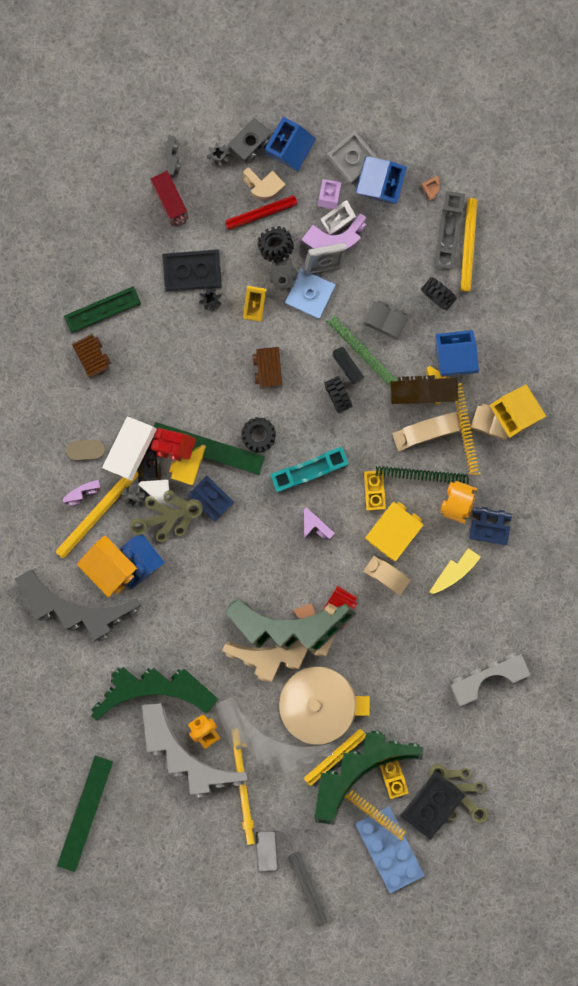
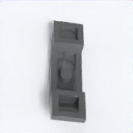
(449, 230)

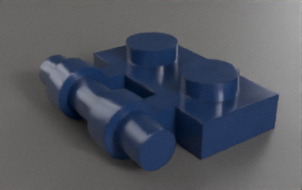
(488, 531)

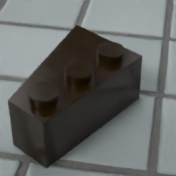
(424, 390)

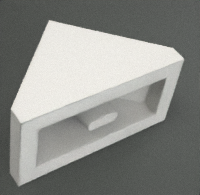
(338, 218)
(156, 489)

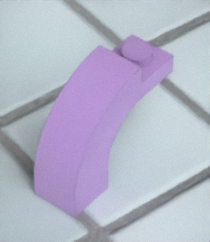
(316, 238)

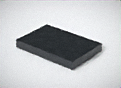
(192, 270)
(433, 805)

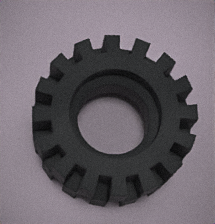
(272, 236)
(438, 293)
(338, 394)
(258, 423)

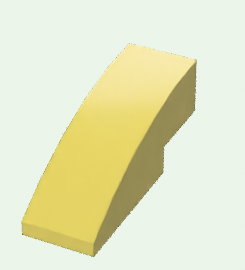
(455, 571)

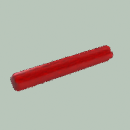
(261, 212)

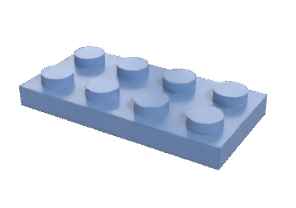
(391, 856)

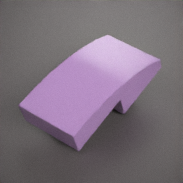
(76, 495)

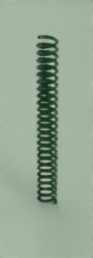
(422, 473)

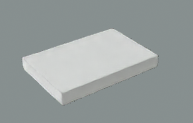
(129, 448)

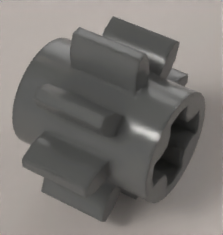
(214, 158)
(133, 496)

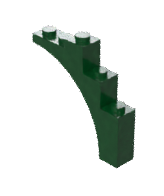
(154, 683)
(354, 766)

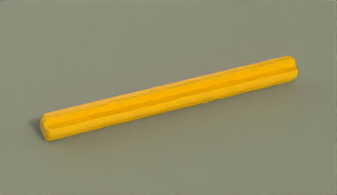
(94, 516)

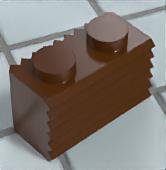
(91, 356)
(269, 367)

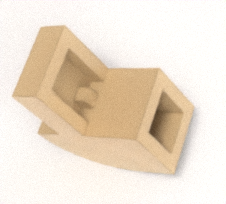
(264, 189)
(387, 575)

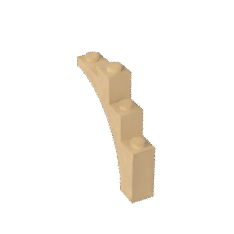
(269, 658)

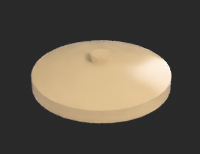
(317, 705)

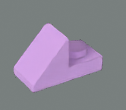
(329, 194)
(312, 521)

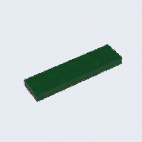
(102, 309)

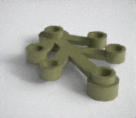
(169, 515)
(464, 787)

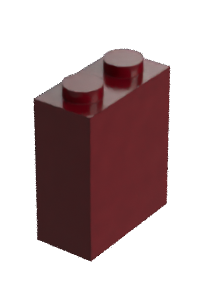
(169, 199)

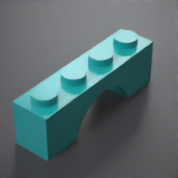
(309, 470)

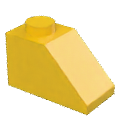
(187, 470)

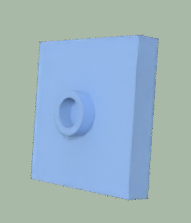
(310, 294)

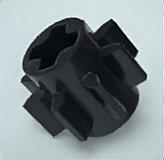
(212, 304)

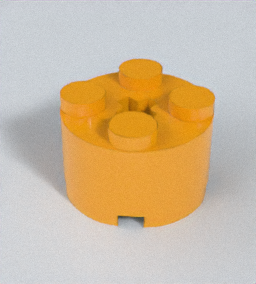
(459, 501)

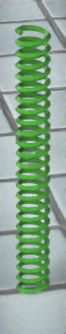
(359, 353)

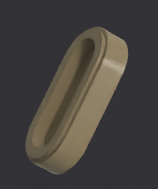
(85, 450)

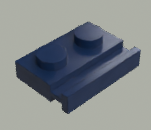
(213, 499)

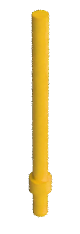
(248, 825)

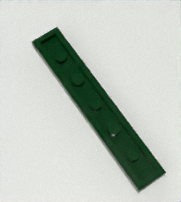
(222, 452)
(85, 813)

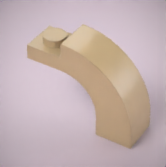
(427, 430)

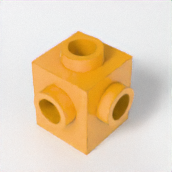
(201, 728)

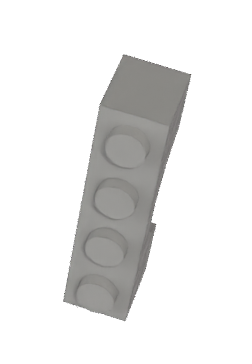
(512, 669)

